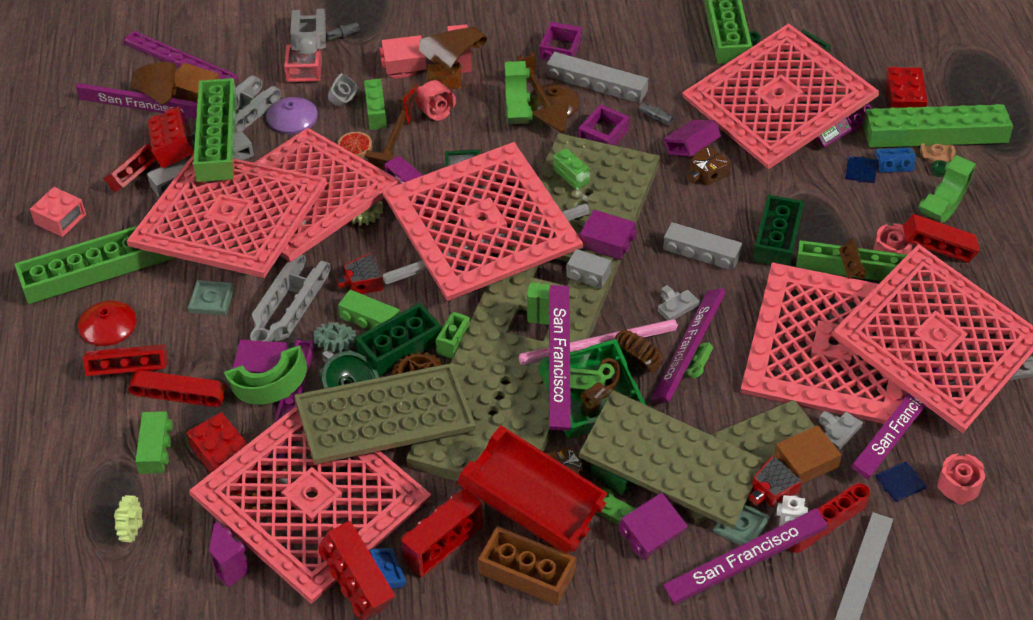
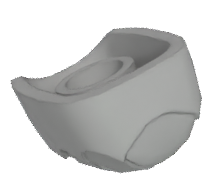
(342, 90)

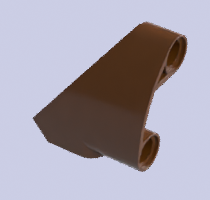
(450, 45)
(155, 81)
(597, 395)

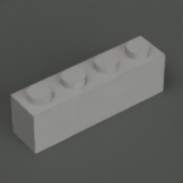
(702, 246)

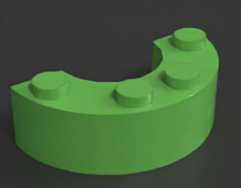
(516, 93)
(950, 191)
(270, 385)

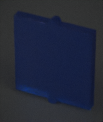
(861, 169)
(901, 481)

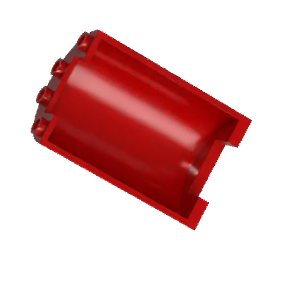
(533, 490)

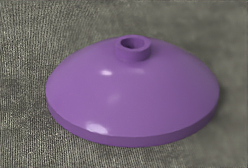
(291, 115)

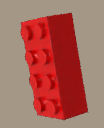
(170, 137)
(216, 443)
(442, 532)
(355, 571)

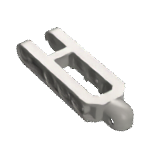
(308, 31)
(246, 101)
(288, 281)

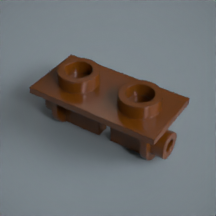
(852, 260)

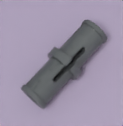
(342, 31)
(656, 113)

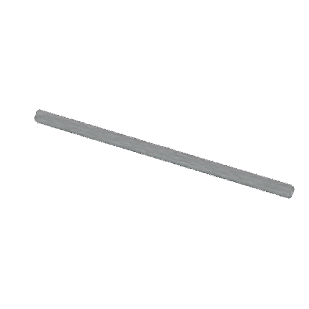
(419, 266)

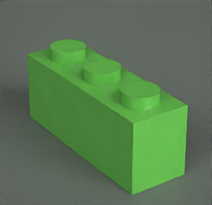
(375, 104)
(365, 310)
(153, 442)

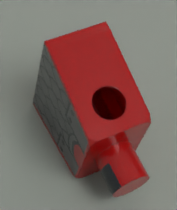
(361, 276)
(773, 483)

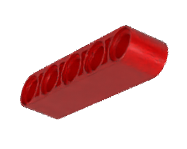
(177, 388)
(854, 501)

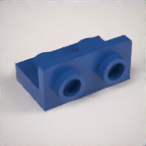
(895, 159)
(389, 566)

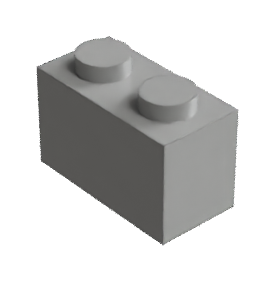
(588, 268)

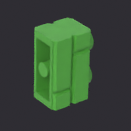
(571, 168)
(538, 303)
(452, 334)

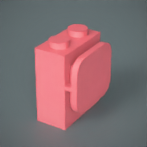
(402, 56)

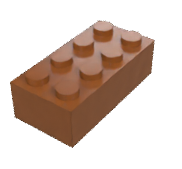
(527, 565)

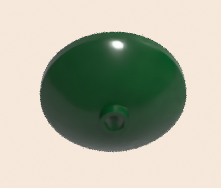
(348, 368)

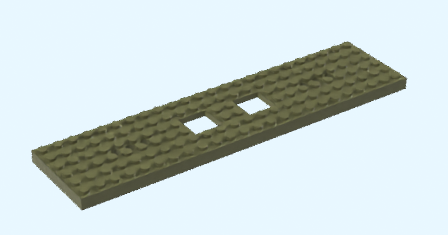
(490, 353)

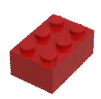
(905, 87)

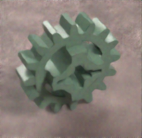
(334, 337)

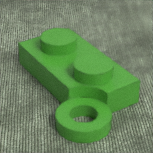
(698, 361)
(583, 379)
(614, 508)

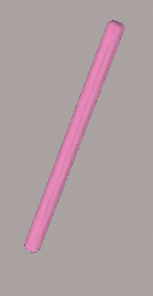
(644, 331)

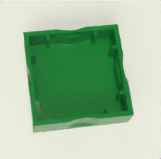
(591, 359)

